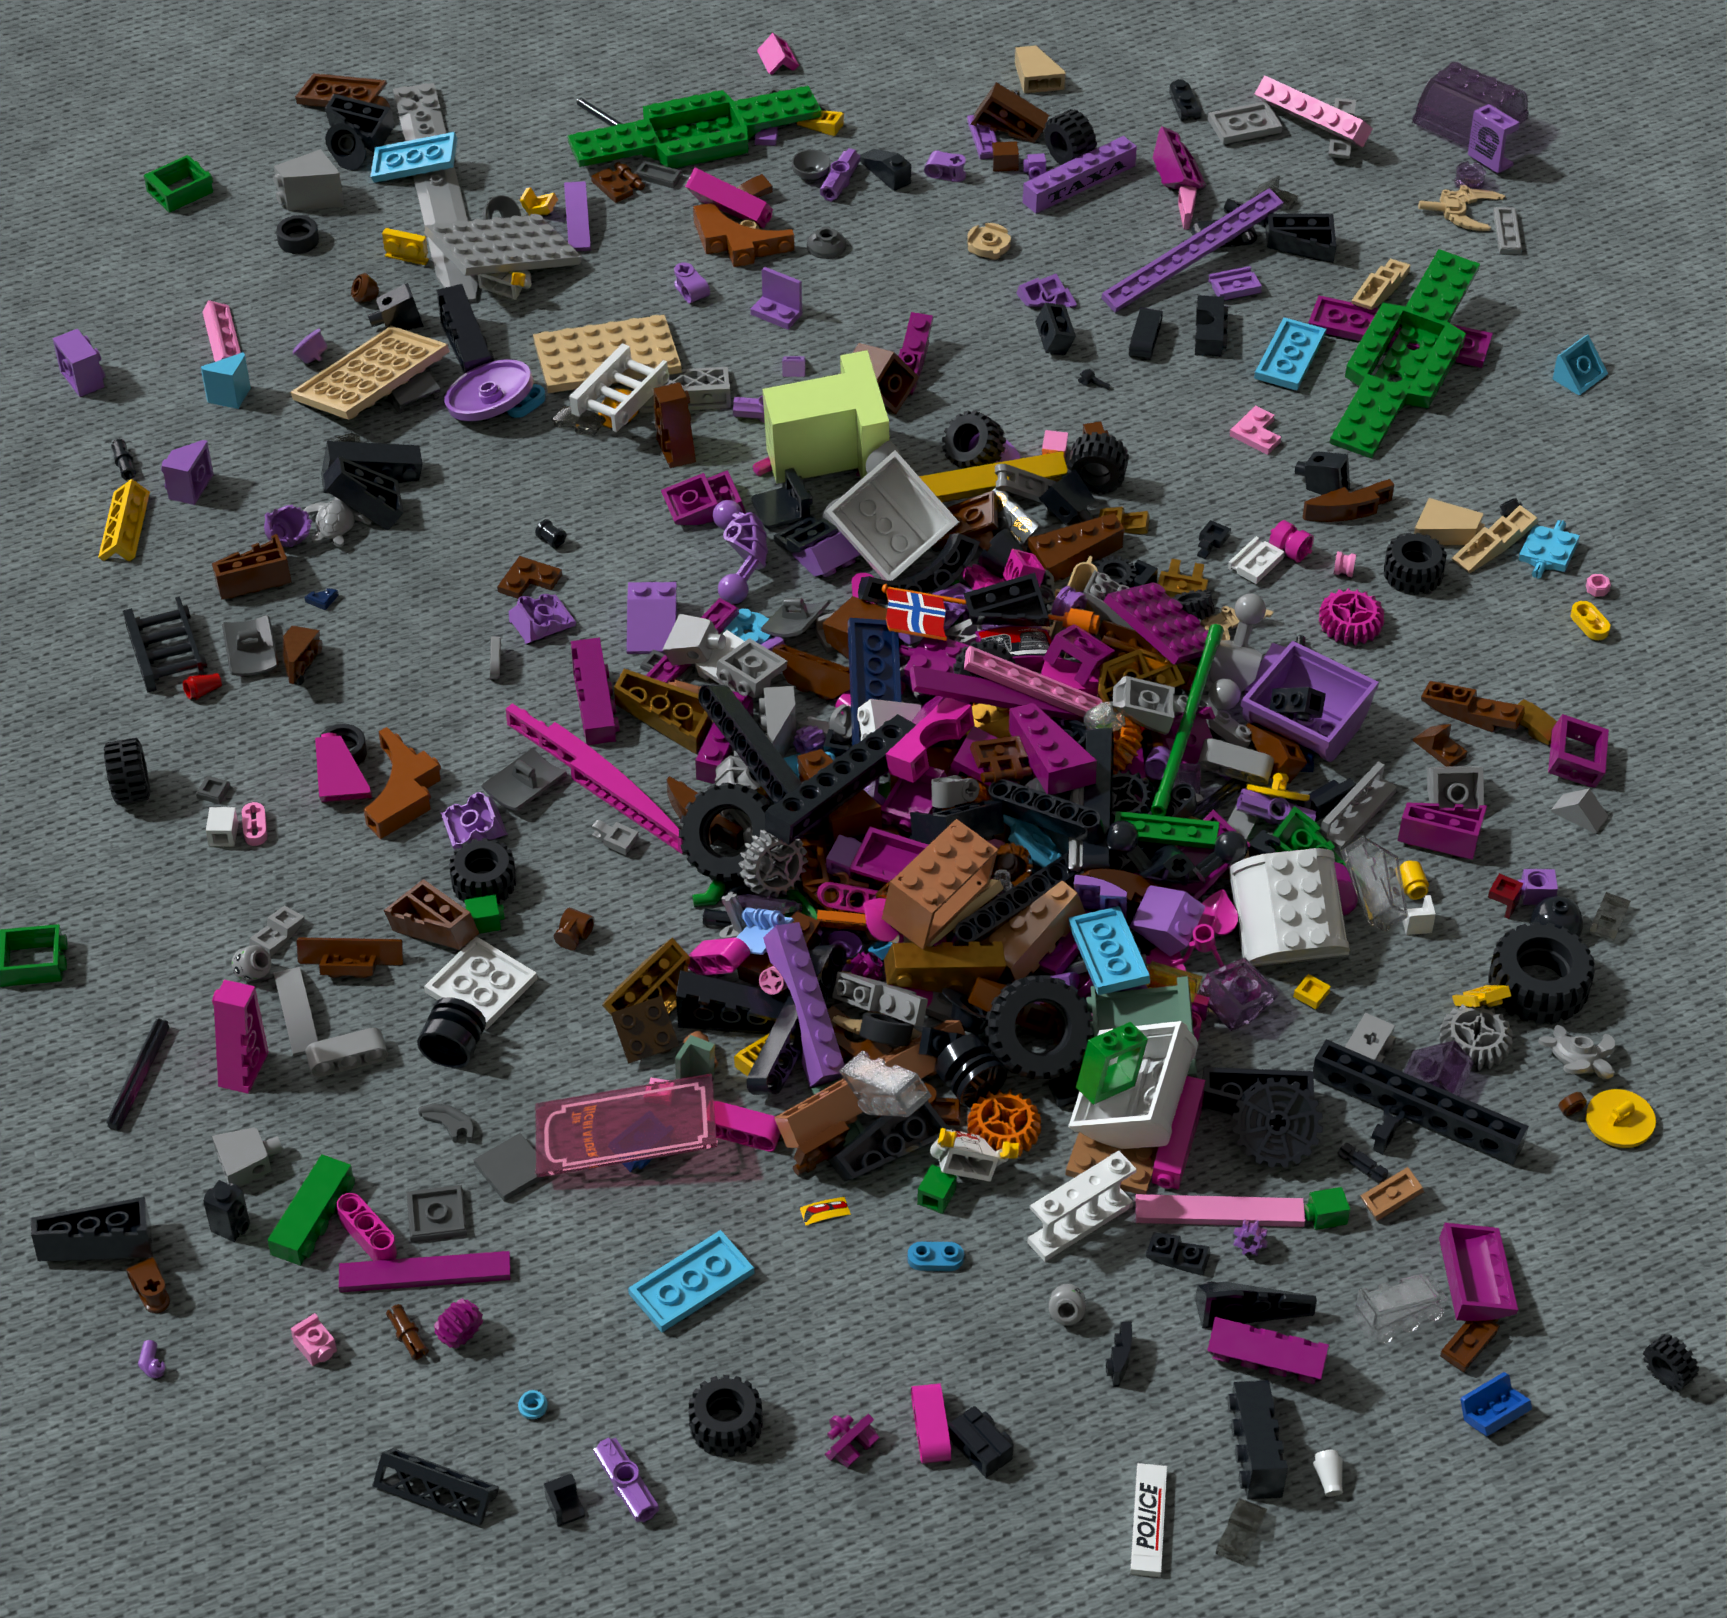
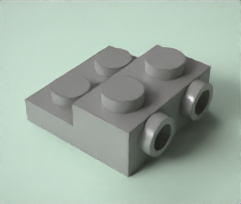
(750, 668)

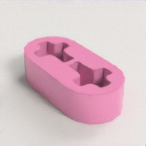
(258, 823)

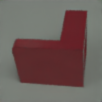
(1507, 892)

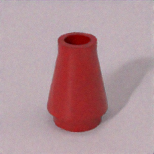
(200, 685)

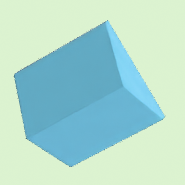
(1579, 366)
(226, 381)

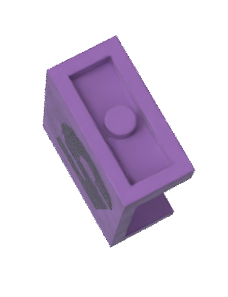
(1489, 137)

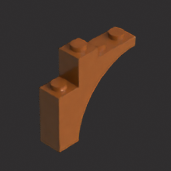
(741, 242)
(406, 790)

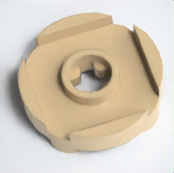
(979, 242)

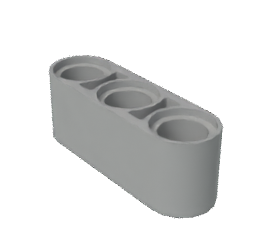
(1236, 762)
(346, 1052)

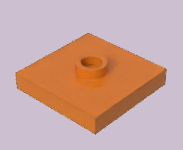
(842, 920)

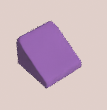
(793, 366)

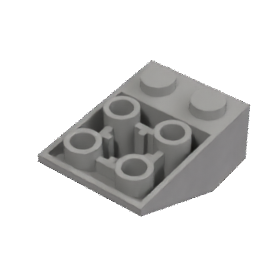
(1096, 591)
(778, 717)

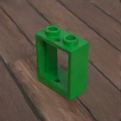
(160, 178)
(32, 938)
(1098, 1079)

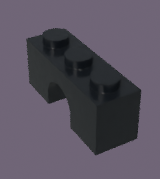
(1211, 326)

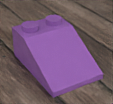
(650, 615)

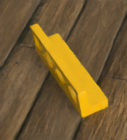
(124, 521)

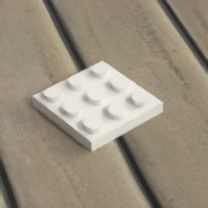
(482, 978)

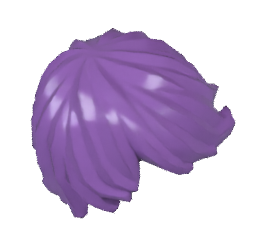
(289, 524)

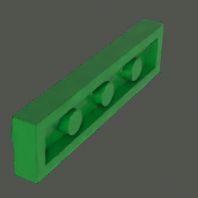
(1172, 829)

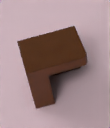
(1005, 156)

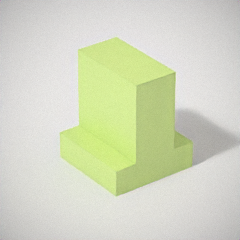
(826, 421)

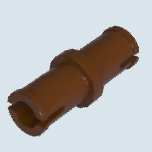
(407, 1332)

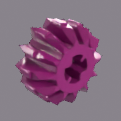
(458, 1323)

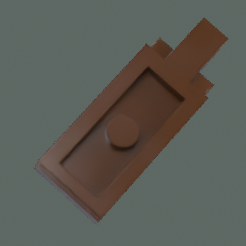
(1469, 1342)

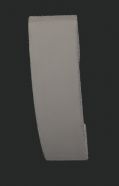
(1338, 146)
(295, 1009)

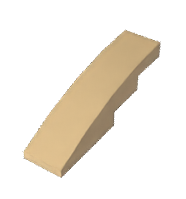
(1381, 284)
(1495, 540)

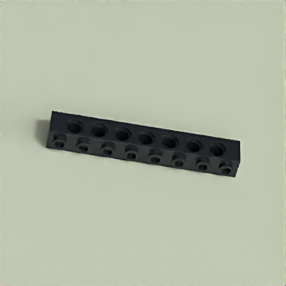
(835, 783)
(1420, 1101)

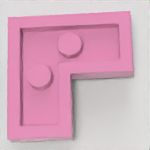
(1253, 430)

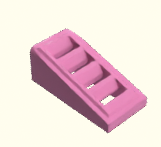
(1186, 204)

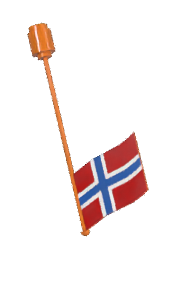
(925, 614)

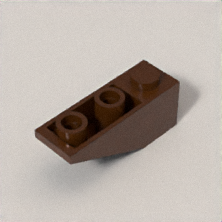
(299, 650)
(1286, 754)

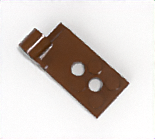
(321, 87)

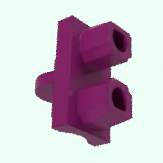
(862, 1432)

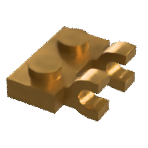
(1175, 583)

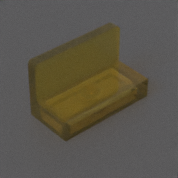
(1165, 976)

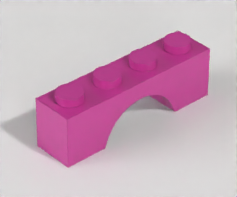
(946, 721)

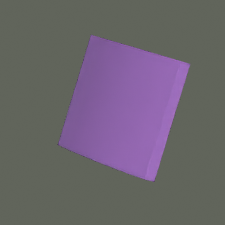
(1100, 894)

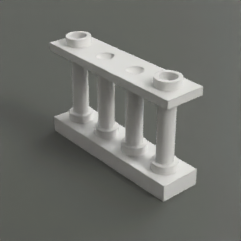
(611, 371)
(1081, 1206)

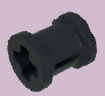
(548, 532)

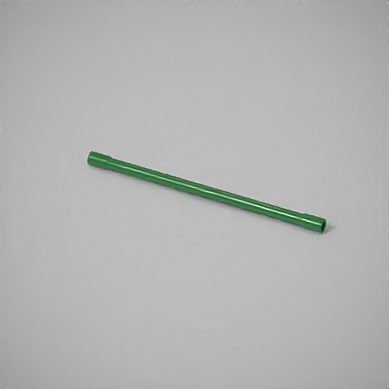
(1163, 795)

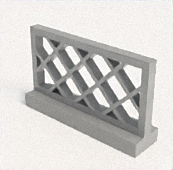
(702, 396)

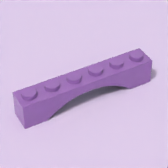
(819, 1045)

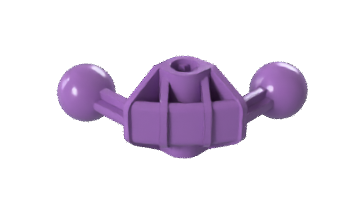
(748, 539)

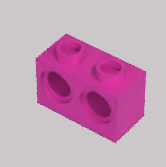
(1022, 564)

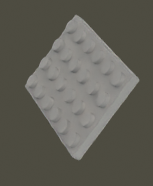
(502, 244)

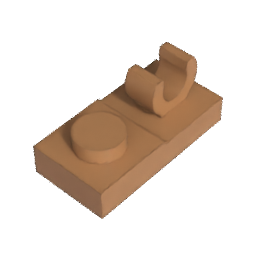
(1392, 1194)

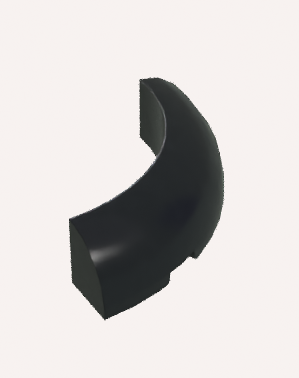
(934, 578)

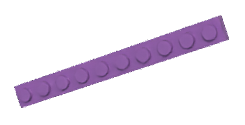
(1191, 250)

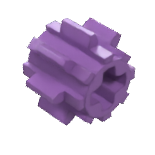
(809, 739)
(1243, 1233)

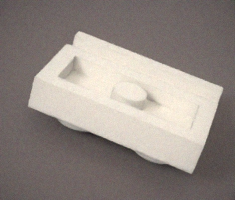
(1256, 560)

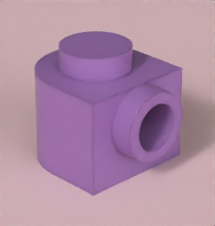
(1034, 165)

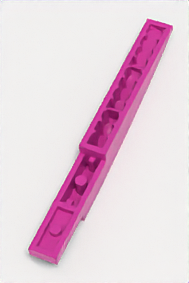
(596, 774)

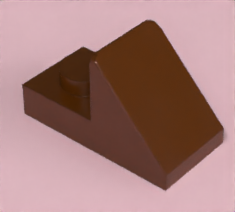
(1438, 744)

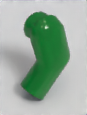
(711, 896)

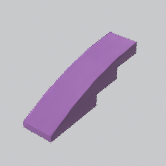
(577, 215)

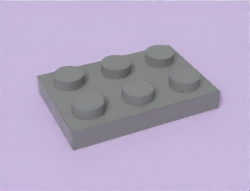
(1244, 122)

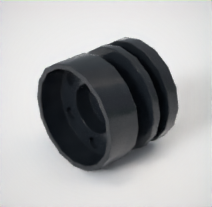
(451, 1033)
(970, 1069)

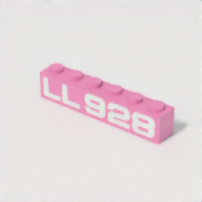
(1313, 111)

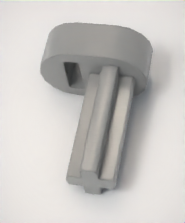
(734, 912)

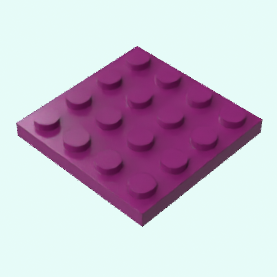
(1160, 621)

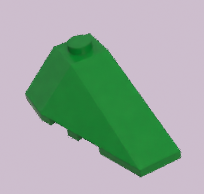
(1301, 833)

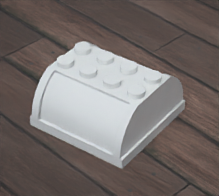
(891, 517)
(1288, 907)
(1144, 1112)

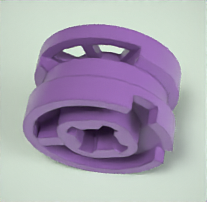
(1066, 601)

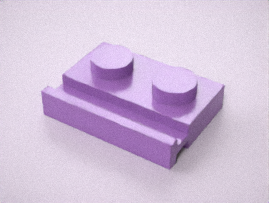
(1235, 283)

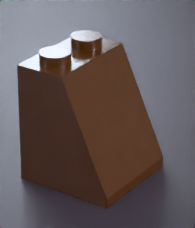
(892, 375)
(837, 624)

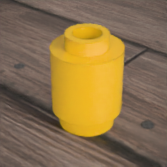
(1414, 880)

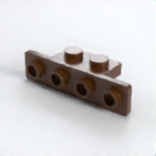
(349, 955)

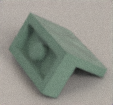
(695, 1058)

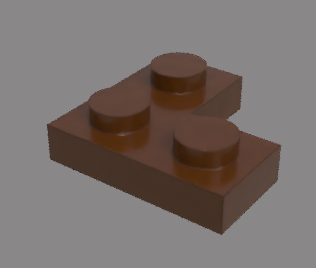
(528, 572)

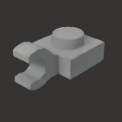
(617, 837)

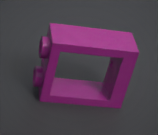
(1563, 763)

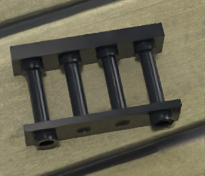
(146, 657)

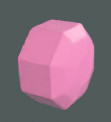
(1598, 585)

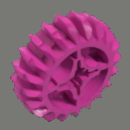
(1365, 620)

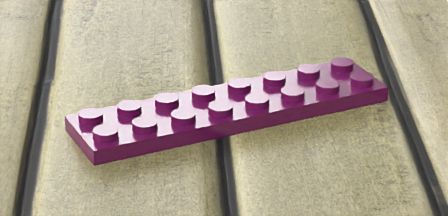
(1352, 321)

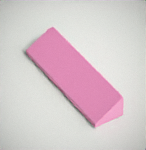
(220, 330)

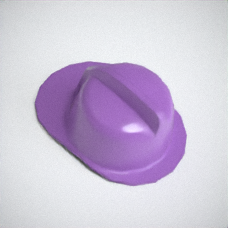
(311, 347)

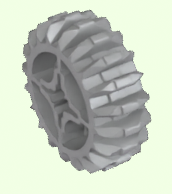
(759, 865)
(1493, 1036)

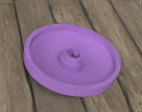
(489, 390)

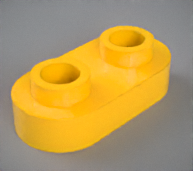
(1591, 622)

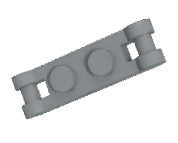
(1021, 482)

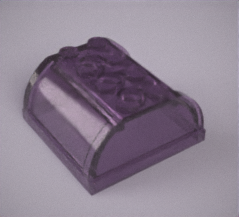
(1456, 93)

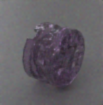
(1470, 175)

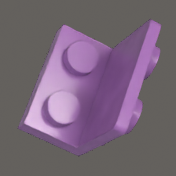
(780, 299)

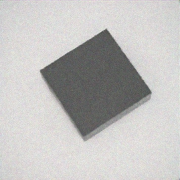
(213, 790)

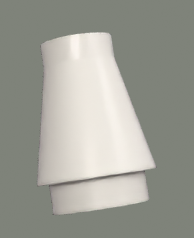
(1329, 1469)

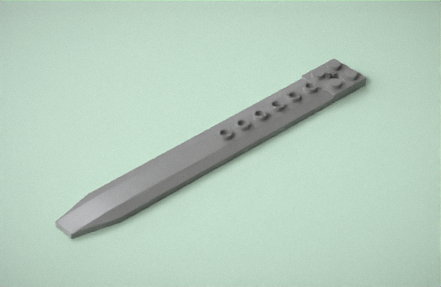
(436, 190)

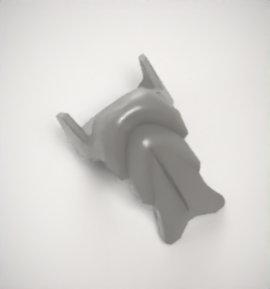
(842, 729)

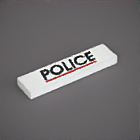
(1148, 1520)

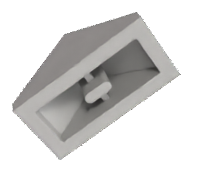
(1581, 809)

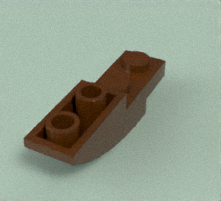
(1345, 506)
(1465, 706)
(720, 828)
(1131, 883)
(1035, 1016)

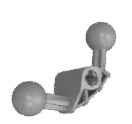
(1235, 661)
(736, 772)

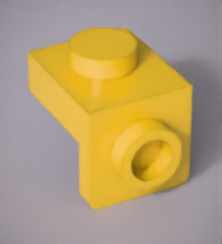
(538, 204)

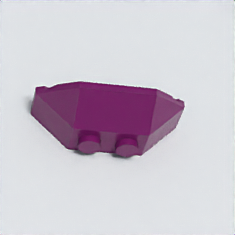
(1175, 162)

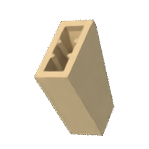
(1038, 71)
(1449, 523)

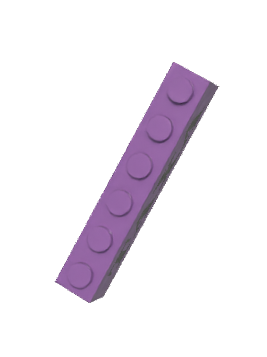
(1079, 174)

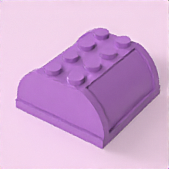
(1345, 705)

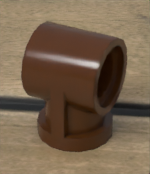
(572, 927)

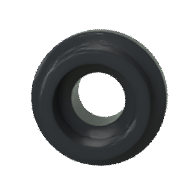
(1509, 506)

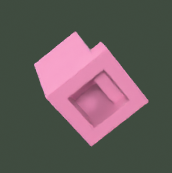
(313, 1340)

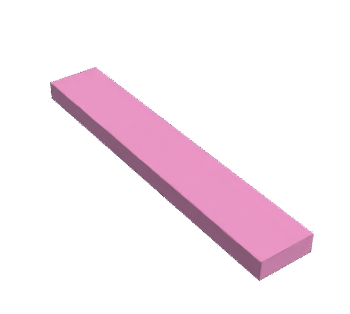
(1029, 682)
(1219, 1210)

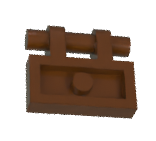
(613, 185)
(1000, 752)
(820, 1148)

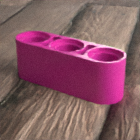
(843, 896)
(718, 956)
(746, 1126)
(364, 1218)
(931, 1423)

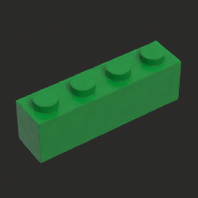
(311, 1210)

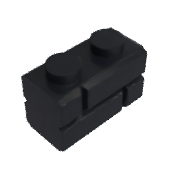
(981, 1441)

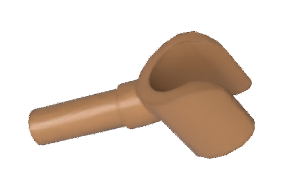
(844, 879)

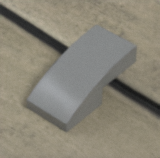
(279, 930)

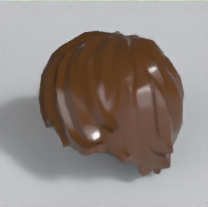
(1014, 860)

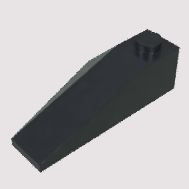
(1249, 1303)

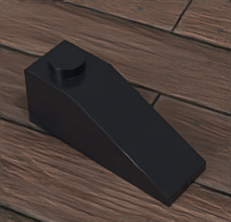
(888, 167)

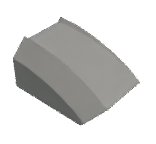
(1145, 703)

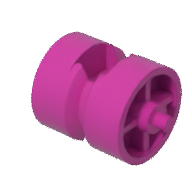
(1294, 542)

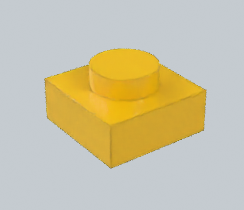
(1312, 991)

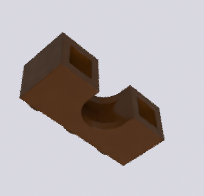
(851, 1049)

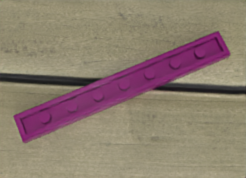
(978, 691)

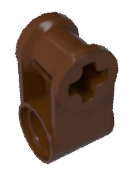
(149, 1285)

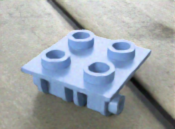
(758, 924)

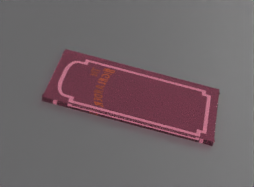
(625, 1125)

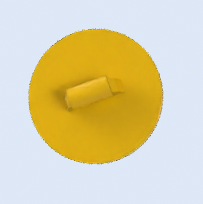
(1278, 789)
(1620, 1118)

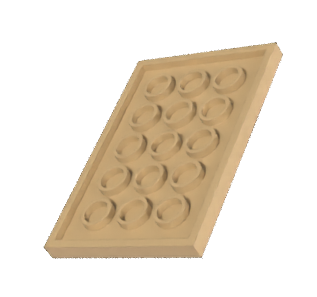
(575, 353)
(370, 372)

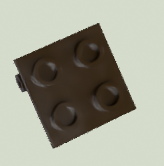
(645, 1029)

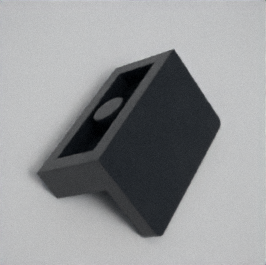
(1327, 797)

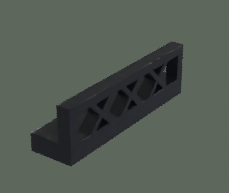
(439, 1475)

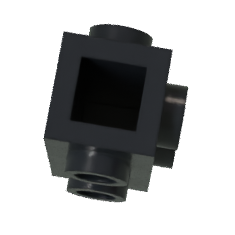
(1298, 703)
(226, 1210)

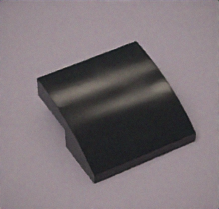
(804, 534)

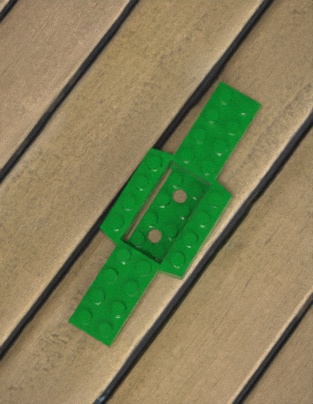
(695, 142)
(1422, 370)

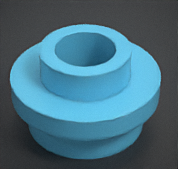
(532, 1397)

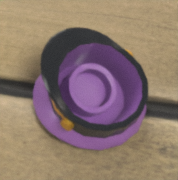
(849, 939)

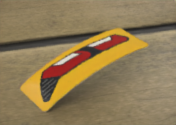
(824, 1210)

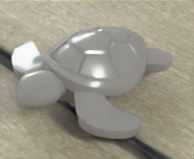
(334, 520)
(1580, 1054)

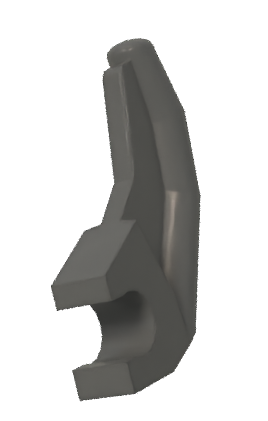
(451, 1118)

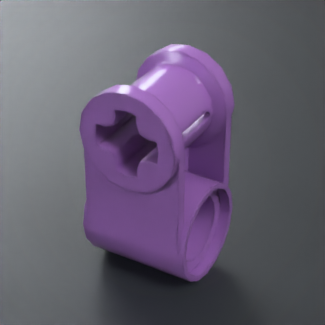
(945, 165)
(690, 283)

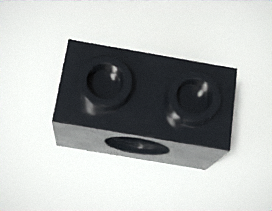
(1055, 329)

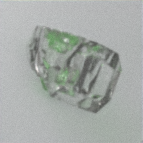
(1104, 716)

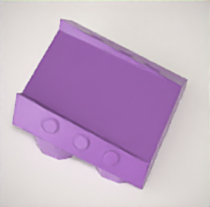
(540, 617)
(473, 820)

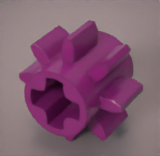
(867, 966)

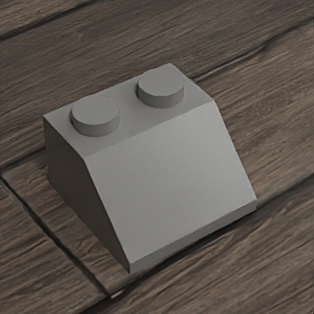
(1456, 786)

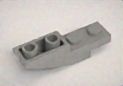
(880, 997)

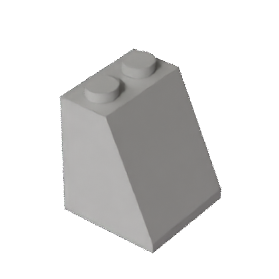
(308, 183)

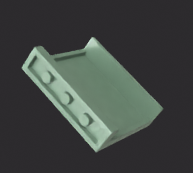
(1143, 1008)

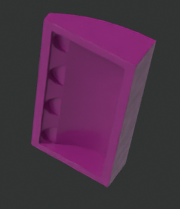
(884, 855)
(1477, 1272)

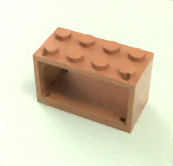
(939, 884)

